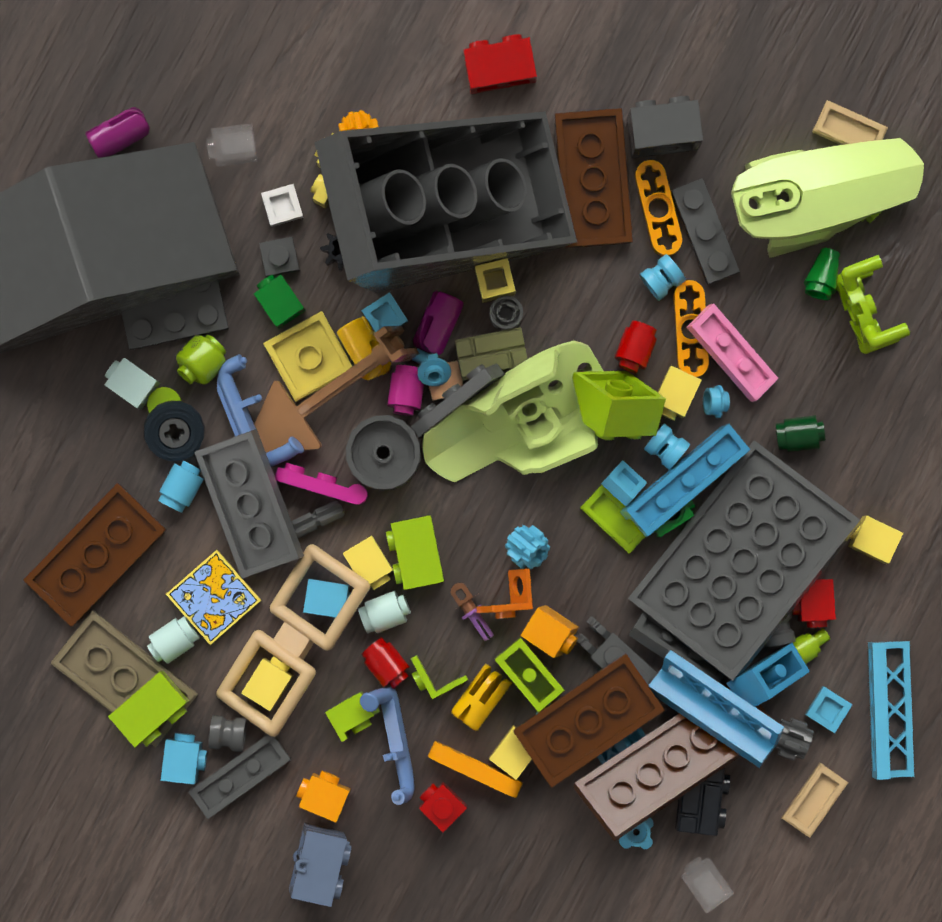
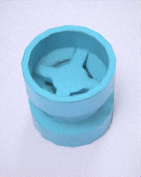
(662, 277)
(667, 446)

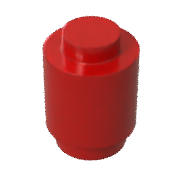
(636, 346)
(386, 663)

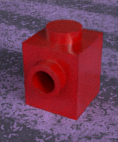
(817, 604)
(441, 805)

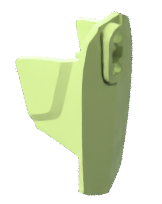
(825, 190)
(517, 419)

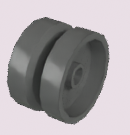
(381, 433)

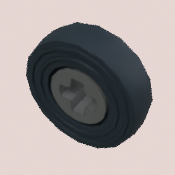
(159, 422)

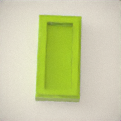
(605, 512)

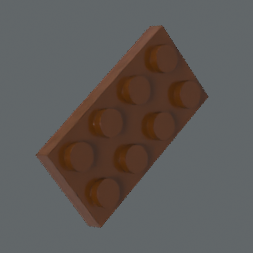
(595, 176)
(95, 554)
(588, 720)

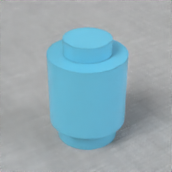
(180, 486)

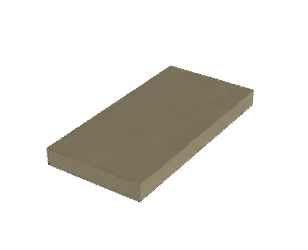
(111, 666)

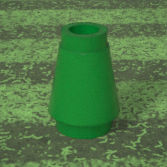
(823, 276)

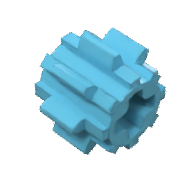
(527, 547)

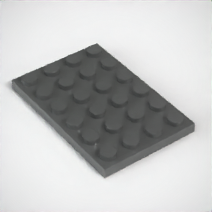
(744, 561)

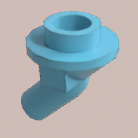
(432, 369)

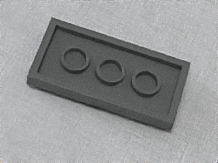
(249, 503)

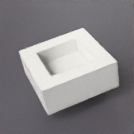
(282, 205)

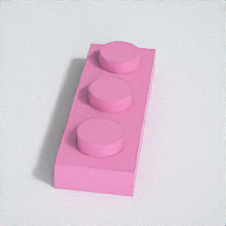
(732, 352)

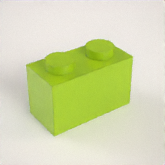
(416, 552)
(529, 674)
(149, 709)

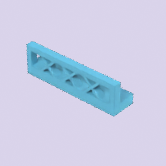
(879, 709)

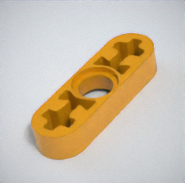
(644, 186)
(681, 304)
(475, 769)

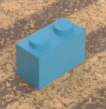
(769, 676)

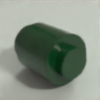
(800, 433)

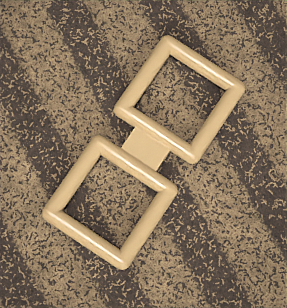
(293, 640)

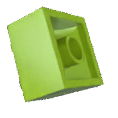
(617, 404)

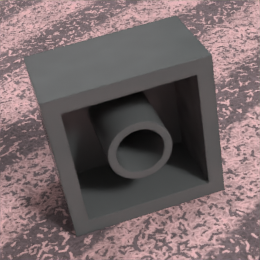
(664, 127)

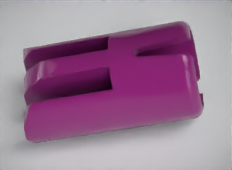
(118, 132)
(438, 322)

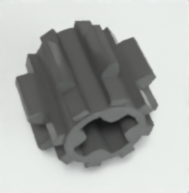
(794, 739)

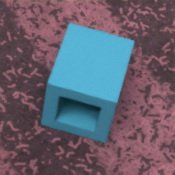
(325, 597)

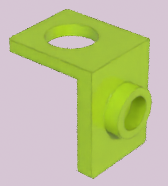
(423, 680)

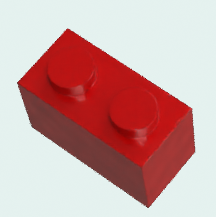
(499, 64)

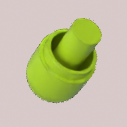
(809, 645)

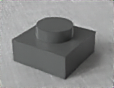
(279, 256)

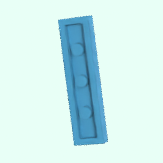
(685, 479)
(716, 709)

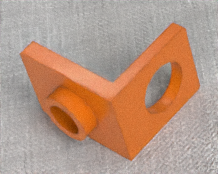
(518, 601)

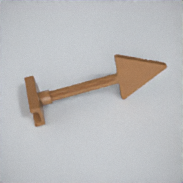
(283, 419)

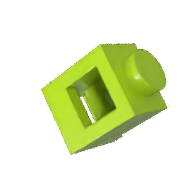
(349, 716)

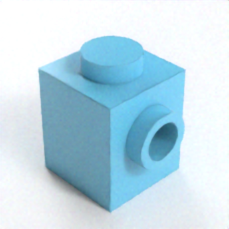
(183, 759)

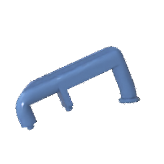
(239, 414)
(396, 738)

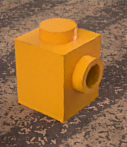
(551, 632)
(323, 795)

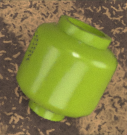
(200, 359)

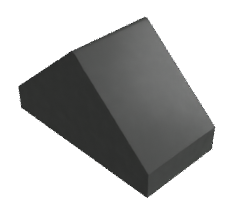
(443, 197)
(105, 240)

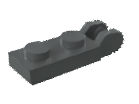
(612, 649)

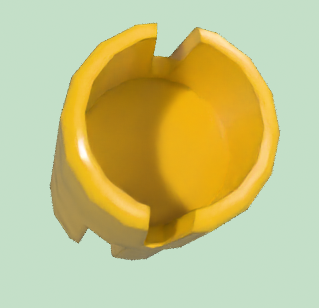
(358, 342)
(480, 697)

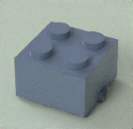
(317, 871)

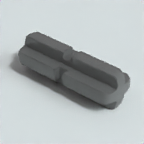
(322, 516)

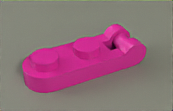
(323, 484)

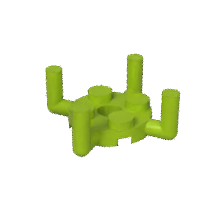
(863, 307)

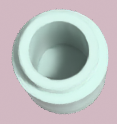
(384, 612)
(172, 640)

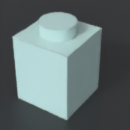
(130, 382)

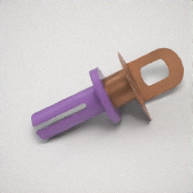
(470, 610)

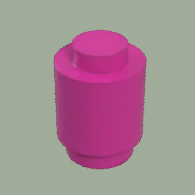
(405, 390)

